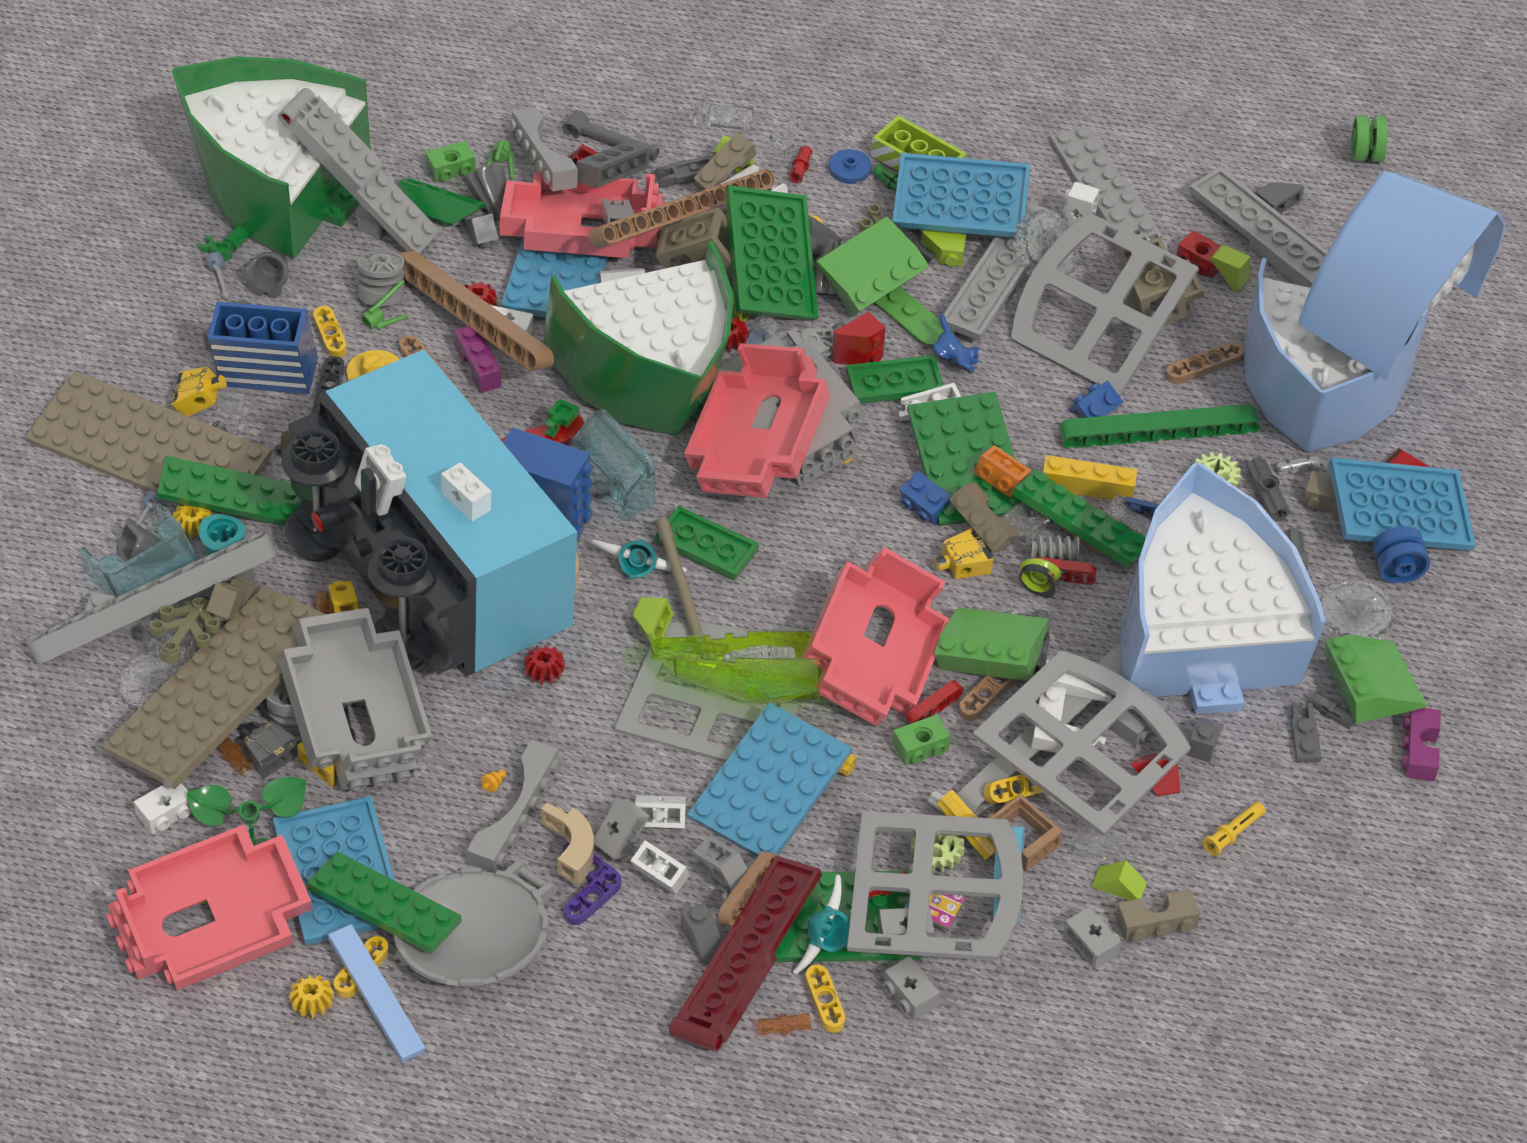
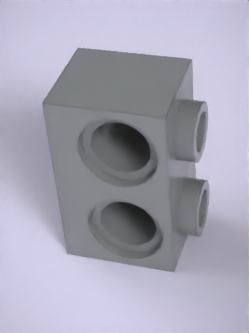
(720, 862)

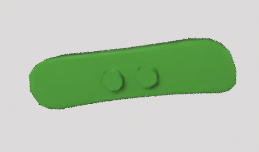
(911, 316)

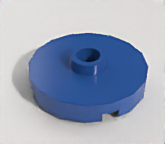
(850, 166)

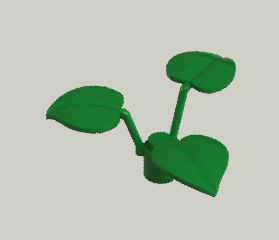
(282, 795)

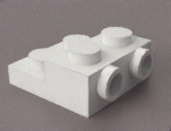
(388, 474)

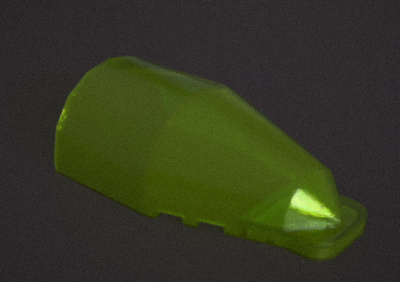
(748, 679)

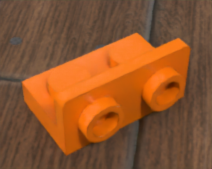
(1001, 470)

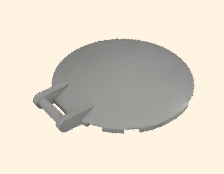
(499, 926)

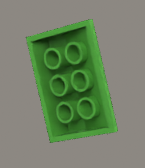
(872, 265)
(991, 643)
(1372, 677)

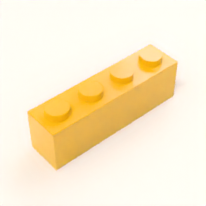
(1091, 478)

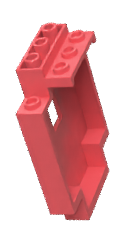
(554, 218)
(747, 459)
(858, 670)
(246, 888)

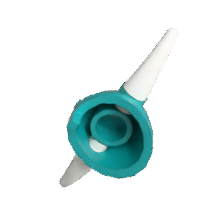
(635, 557)
(826, 929)

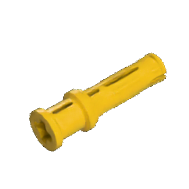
(1253, 813)

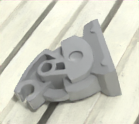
(819, 337)

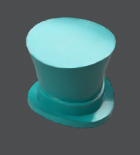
(220, 532)

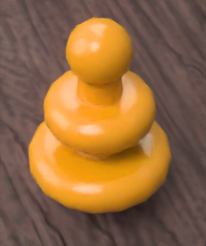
(491, 781)

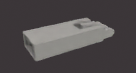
(615, 209)

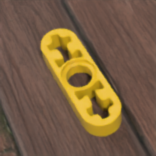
(331, 324)
(1009, 794)
(378, 957)
(826, 988)

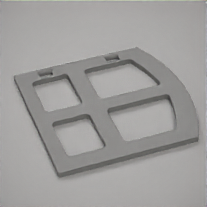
(1108, 306)
(710, 703)
(1079, 744)
(923, 883)

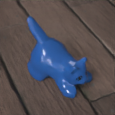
(950, 348)

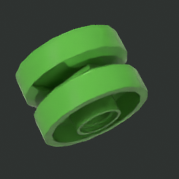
(1369, 138)

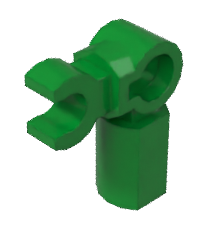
(231, 242)

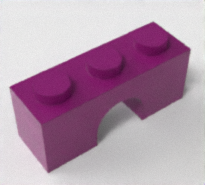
(483, 365)
(1421, 760)

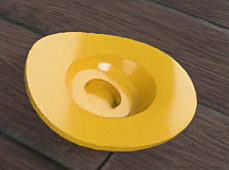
(368, 362)

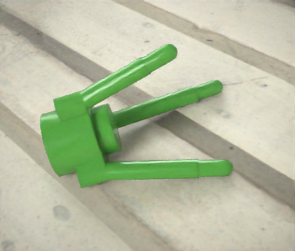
(501, 153)
(374, 315)

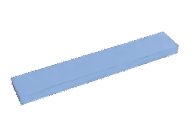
(376, 993)

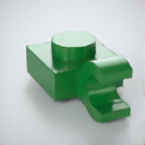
(560, 414)

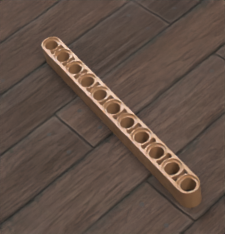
(675, 210)
(476, 312)

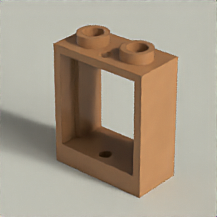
(1050, 832)

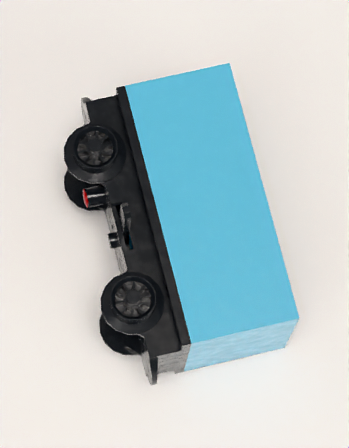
(447, 583)

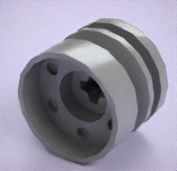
(378, 275)
(281, 710)

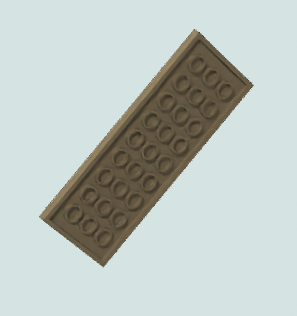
(132, 435)
(211, 691)

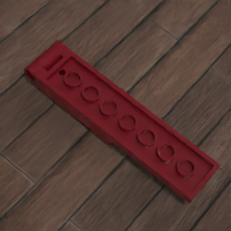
(745, 955)

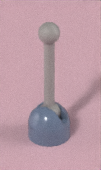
(216, 262)
(149, 503)

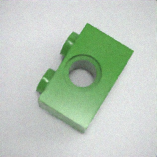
(450, 161)
(921, 740)

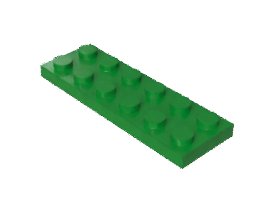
(226, 491)
(1080, 518)
(384, 902)

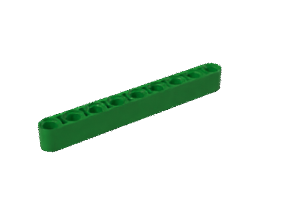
(1159, 425)

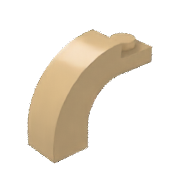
(578, 857)

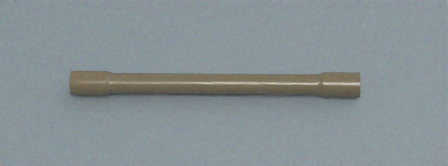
(666, 536)

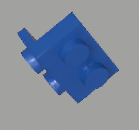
(1098, 402)
(924, 497)

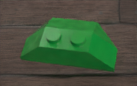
(438, 202)

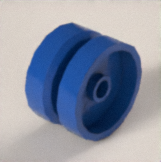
(1401, 554)

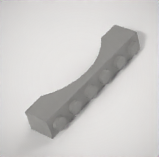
(556, 169)
(491, 844)

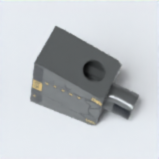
(269, 747)

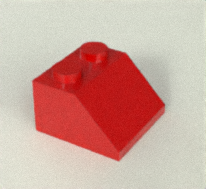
(859, 341)

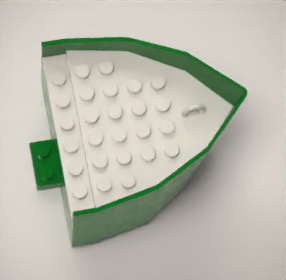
(255, 163)
(644, 341)

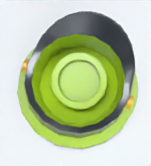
(1039, 576)

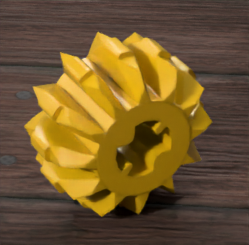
(190, 518)
(311, 996)

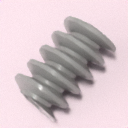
(1055, 549)

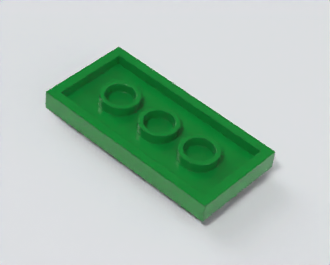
(893, 378)
(710, 543)

